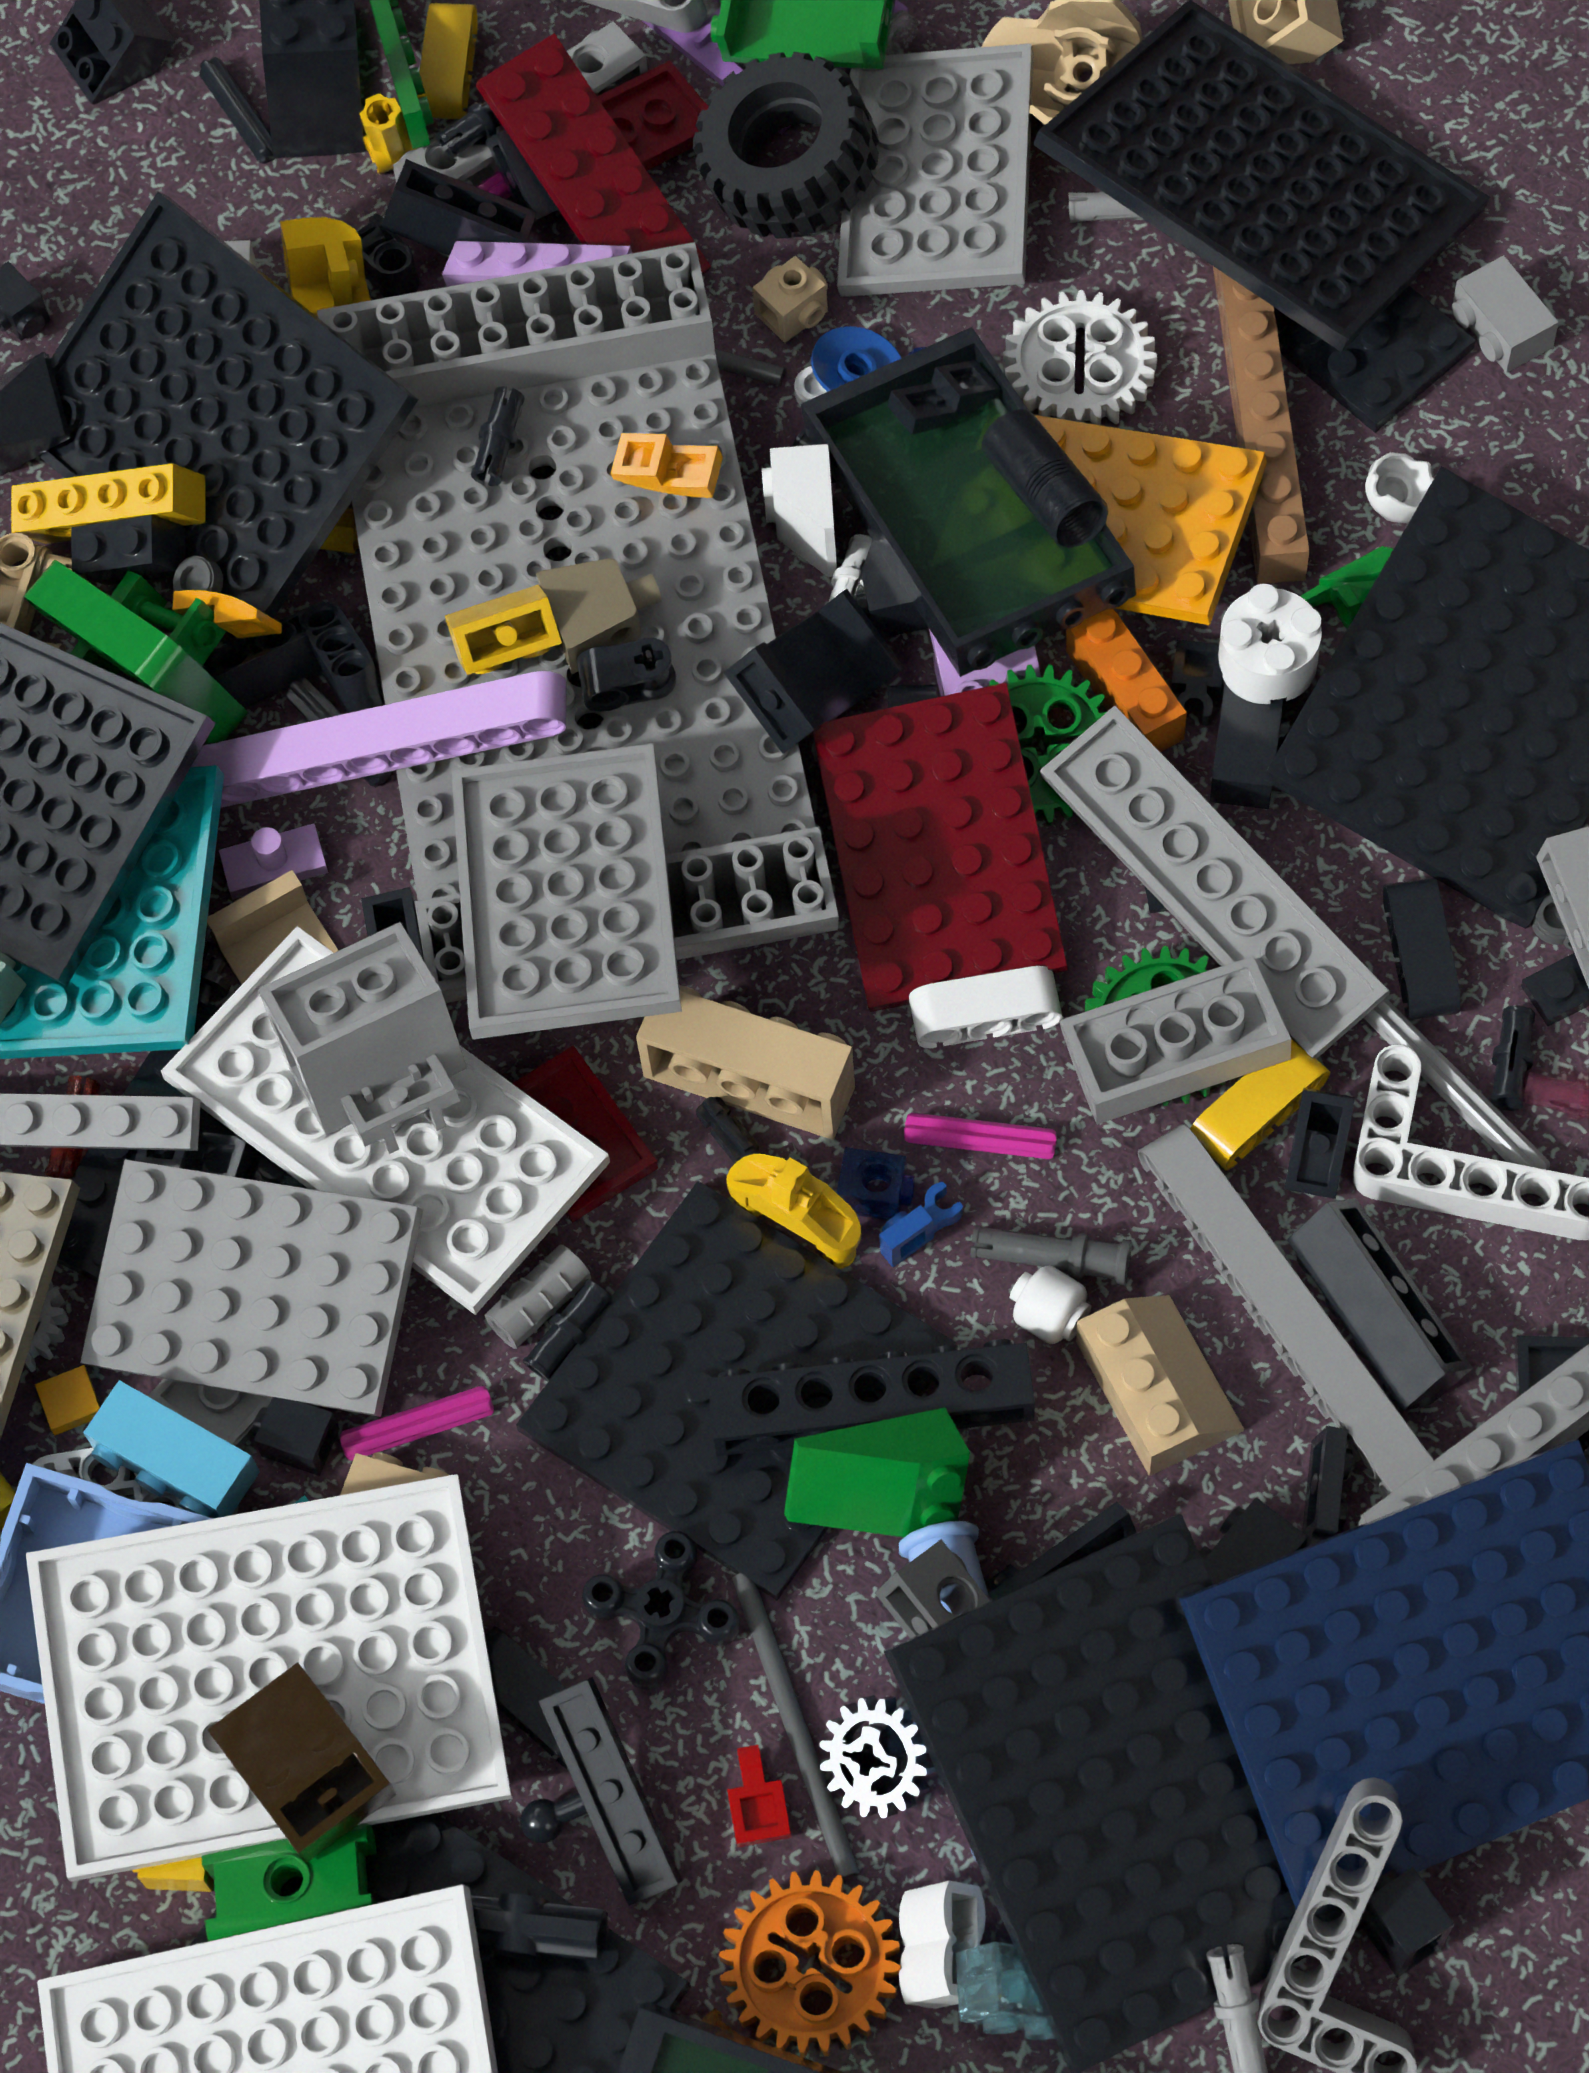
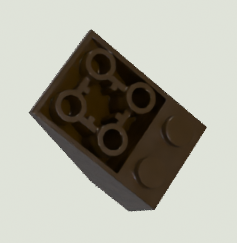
(302, 1762)

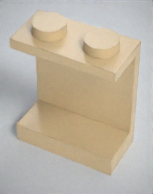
(261, 921)

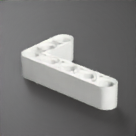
(1455, 1169)

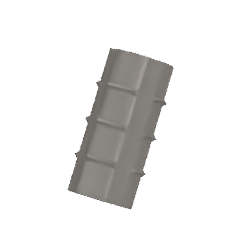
(537, 1296)

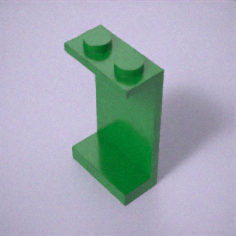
(838, 30)

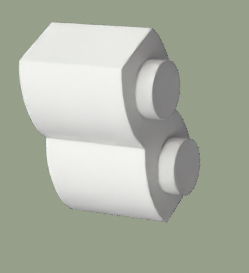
(934, 1927)

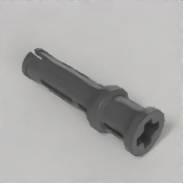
(1077, 1255)

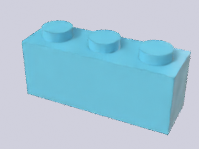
(170, 1453)

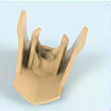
(1067, 42)

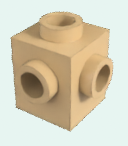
(791, 298)

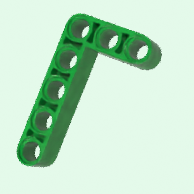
(133, 646)

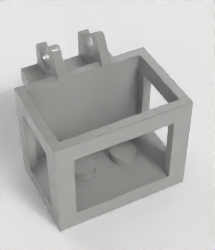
(368, 1037)

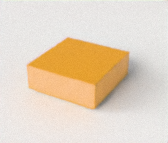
(68, 1399)

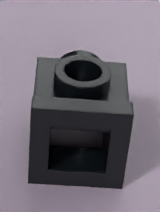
(20, 304)

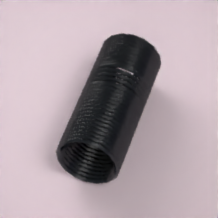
(1045, 478)

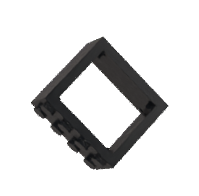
(312, 77)

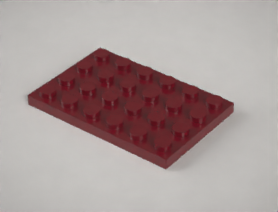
(937, 843)

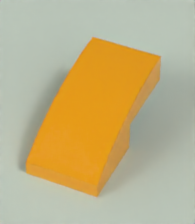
(659, 466)
(229, 613)

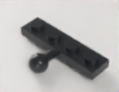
(606, 1792)

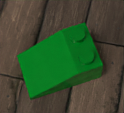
(880, 1475)

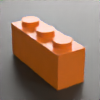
(1126, 677)

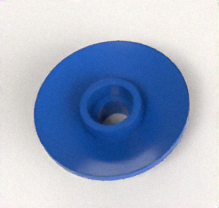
(849, 354)

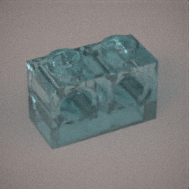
(998, 1992)

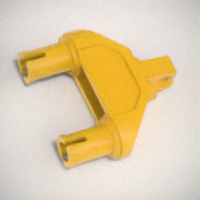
(798, 1202)

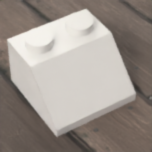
(801, 503)

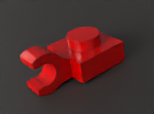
(758, 1806)

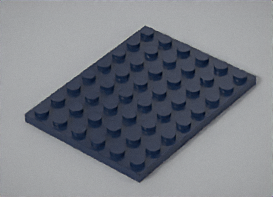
(1419, 1657)

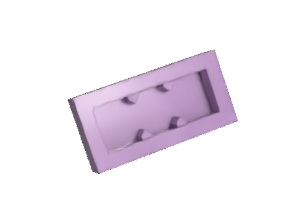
(271, 856)

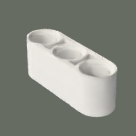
(985, 1004)

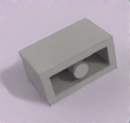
(1504, 314)

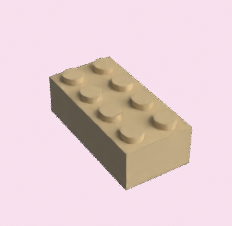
(750, 1062)

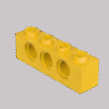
(52, 507)

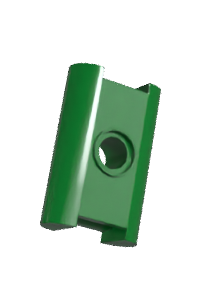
(252, 1879)

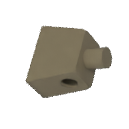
(596, 605)

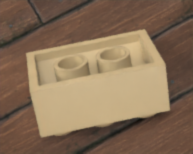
(1289, 28)
(1156, 1380)

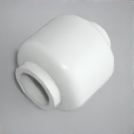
(1049, 1304)

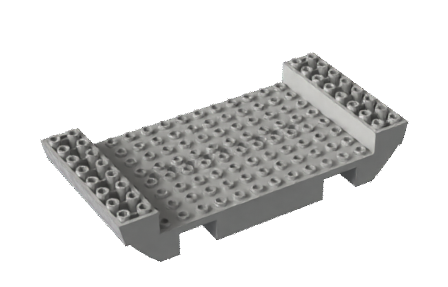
(595, 357)

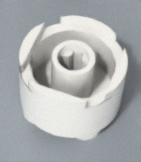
(1269, 645)

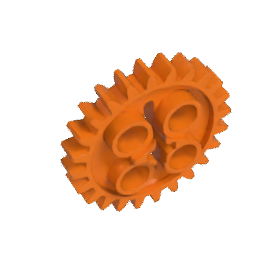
(779, 2004)

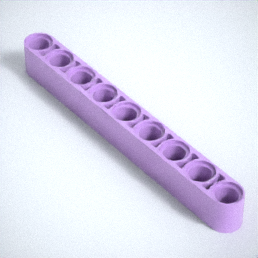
(389, 737)

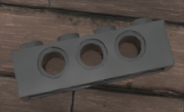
(919, 1587)

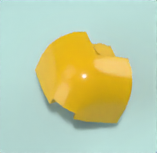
(323, 263)

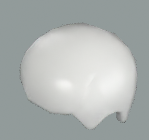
(1394, 480)

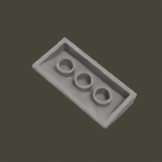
(1176, 1039)

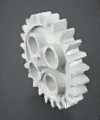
(1124, 361)

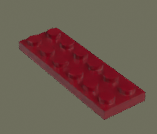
(580, 152)

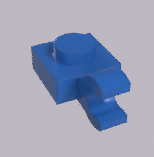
(910, 1231)

